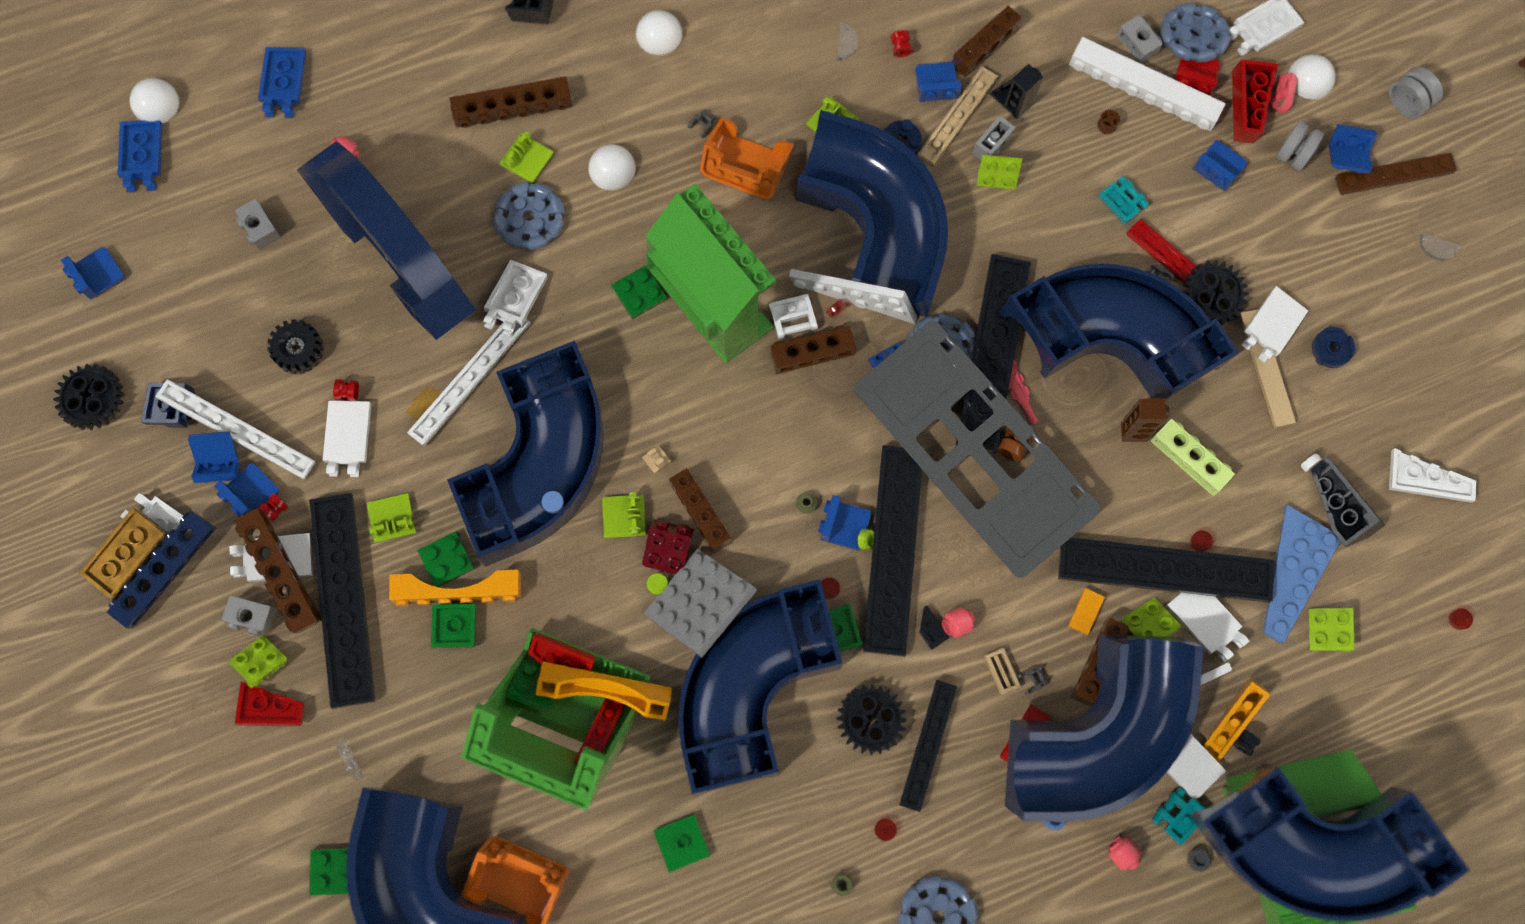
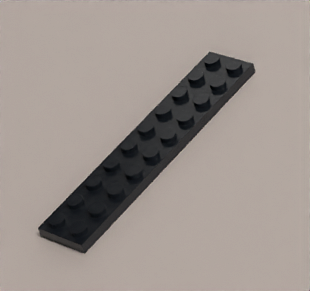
(995, 341)
(893, 554)
(1166, 569)
(342, 601)

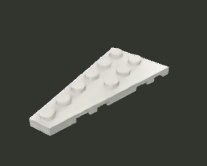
(863, 295)

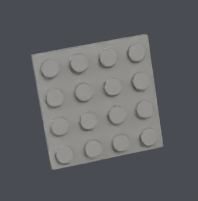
(700, 602)

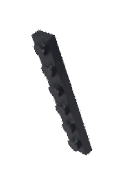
(928, 746)

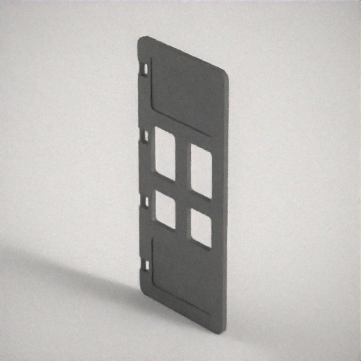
(1030, 512)

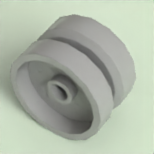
(1416, 92)
(1300, 146)

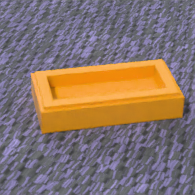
(1086, 611)

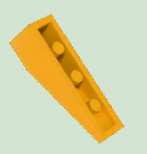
(1236, 718)

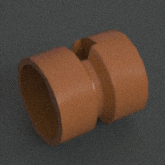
(1012, 448)

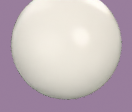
(658, 32)
(1314, 75)
(154, 100)
(611, 167)

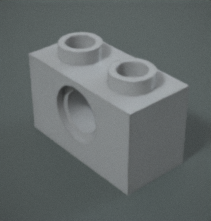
(1139, 49)
(994, 138)
(253, 213)
(237, 609)

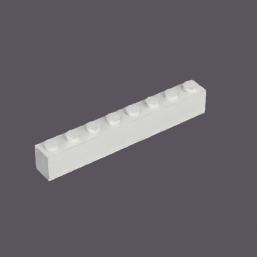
(1146, 84)

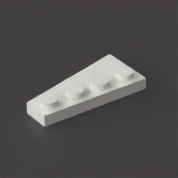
(1418, 477)

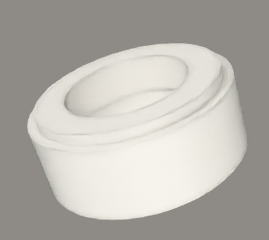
(1311, 462)

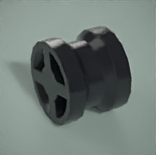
(1247, 742)

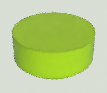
(865, 539)
(656, 584)

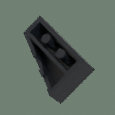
(530, 11)
(1018, 90)

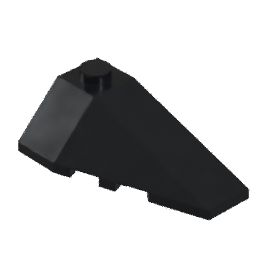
(1347, 510)

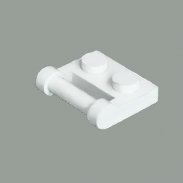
(790, 310)

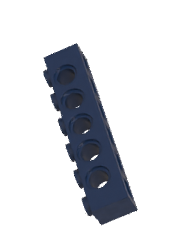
(119, 606)

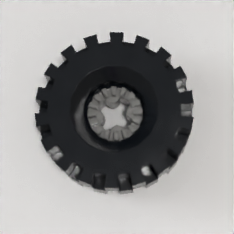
(289, 336)

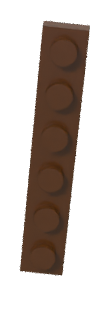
(1396, 174)

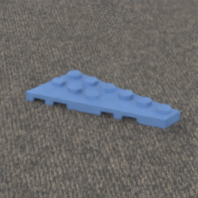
(1299, 563)

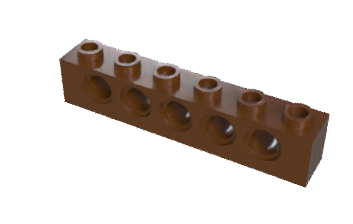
(503, 96)
(288, 576)

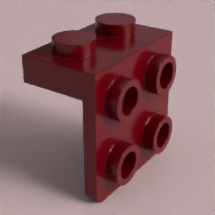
(667, 546)

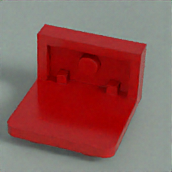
(1198, 74)

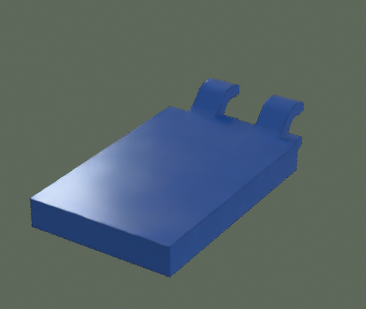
(281, 79)
(140, 153)

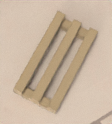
(1002, 691)

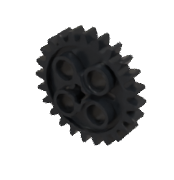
(1231, 299)
(89, 397)
(888, 730)

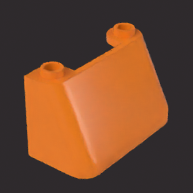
(743, 162)
(515, 880)

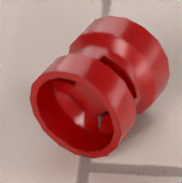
(900, 40)
(346, 389)
(277, 504)

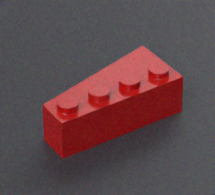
(1250, 96)

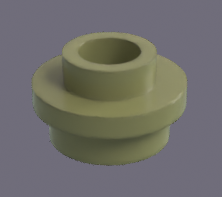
(806, 509)
(849, 887)

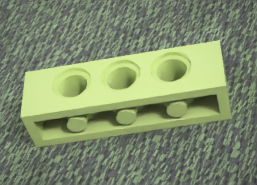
(1195, 468)

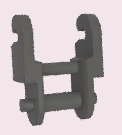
(697, 118)
(1162, 272)
(1030, 673)

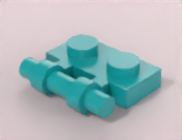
(1119, 203)
(1181, 825)

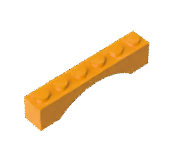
(500, 585)
(563, 681)

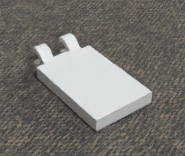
(1265, 25)
(513, 296)
(1274, 323)
(346, 436)
(163, 516)
(297, 548)
(1208, 623)
(1195, 769)

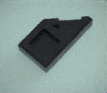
(931, 629)

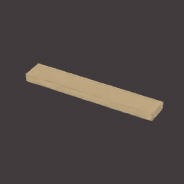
(957, 116)
(1270, 381)

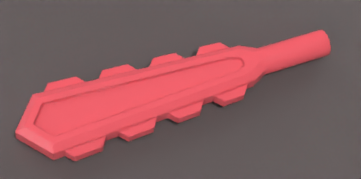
(1020, 393)

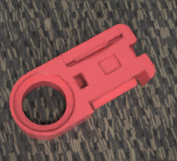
(1285, 90)

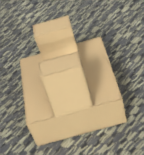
(656, 460)

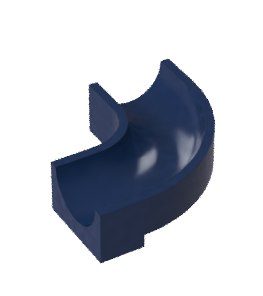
(889, 199)
(368, 211)
(1125, 316)
(553, 450)
(732, 685)
(1118, 743)
(401, 863)
(1330, 869)

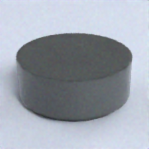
(1199, 859)

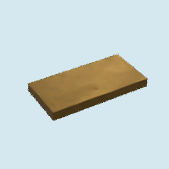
(123, 553)

